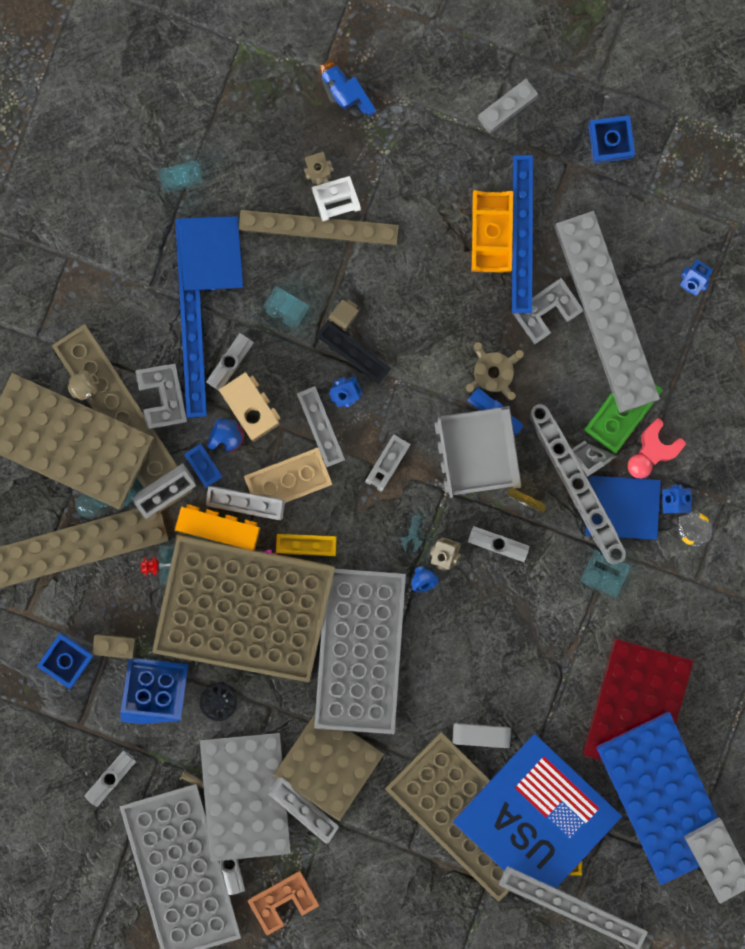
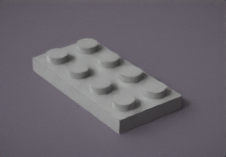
(718, 859)

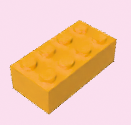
(218, 529)

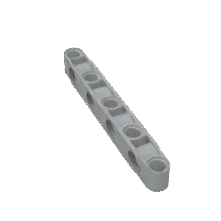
(584, 498)

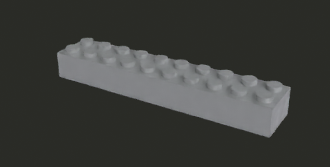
(606, 312)

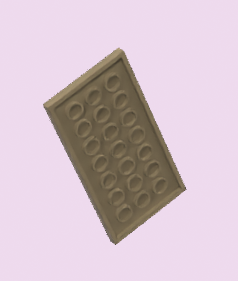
(70, 442)
(434, 793)

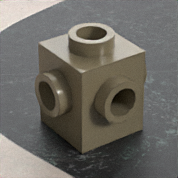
(318, 162)
(445, 553)

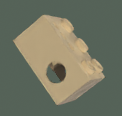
(244, 397)

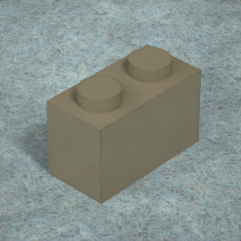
(114, 646)

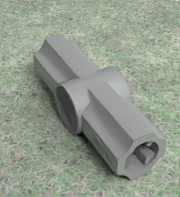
(237, 351)
(511, 548)
(102, 788)
(233, 878)

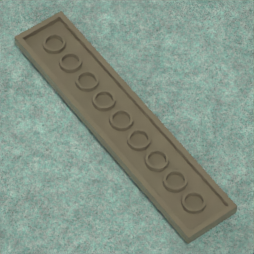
(82, 352)
(80, 545)

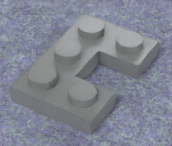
(554, 295)
(172, 408)

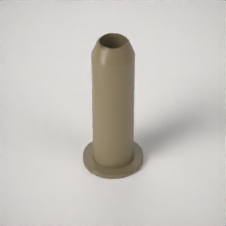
(192, 779)

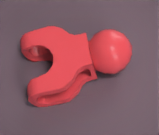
(652, 451)

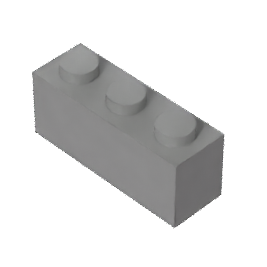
(507, 106)
(164, 491)

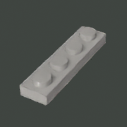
(320, 426)
(245, 502)
(303, 810)

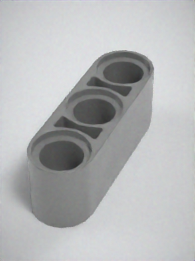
(481, 735)

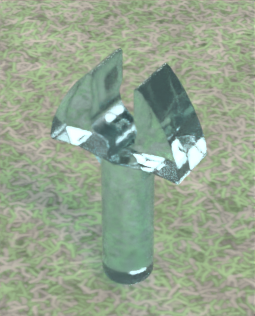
(412, 534)

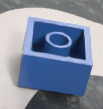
(611, 139)
(66, 660)

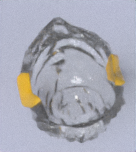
(695, 529)

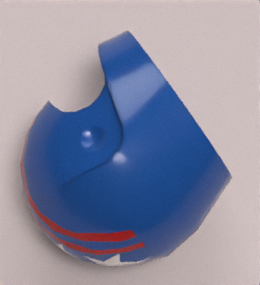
(226, 432)

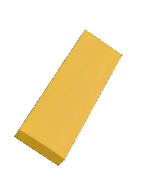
(306, 545)

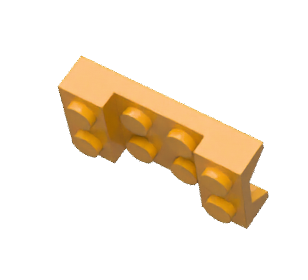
(492, 231)

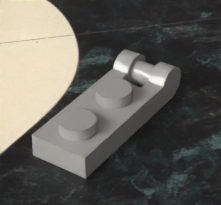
(388, 462)

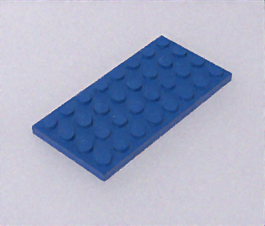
(659, 793)

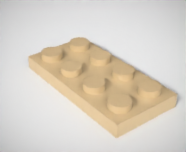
(291, 477)

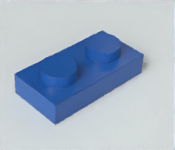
(203, 465)

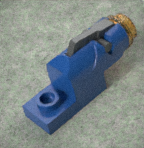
(342, 91)

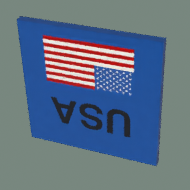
(537, 815)

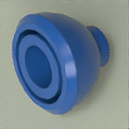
(424, 579)

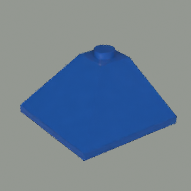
(153, 691)

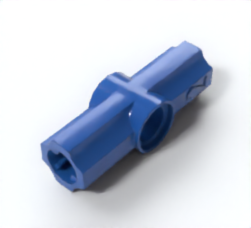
(482, 402)

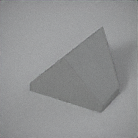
(591, 457)

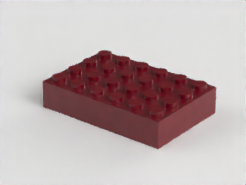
(635, 690)

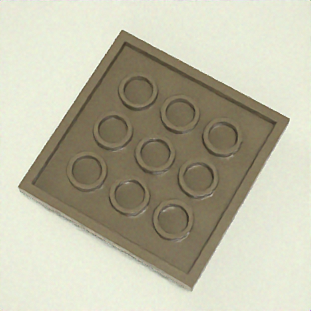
(329, 767)

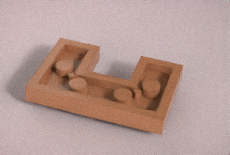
(292, 887)

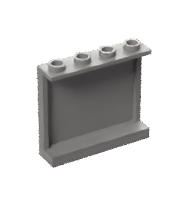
(478, 451)

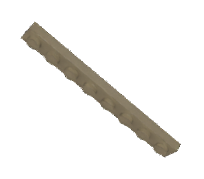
(316, 228)

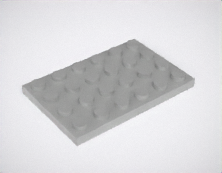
(237, 804)

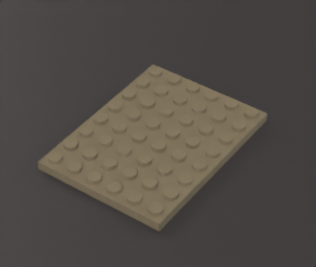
(243, 609)

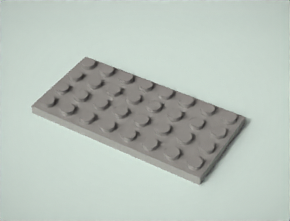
(360, 652)
(176, 873)

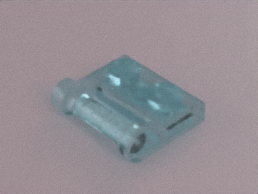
(601, 579)

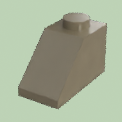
(344, 314)

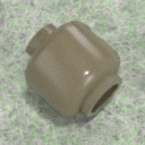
(83, 385)

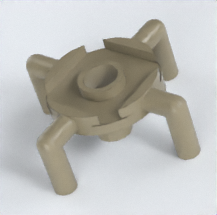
(496, 360)

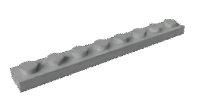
(572, 907)

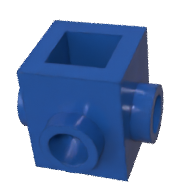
(696, 277)
(345, 391)
(676, 499)

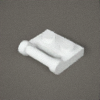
(334, 192)

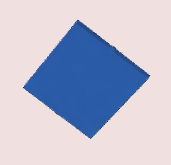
(210, 253)
(629, 504)

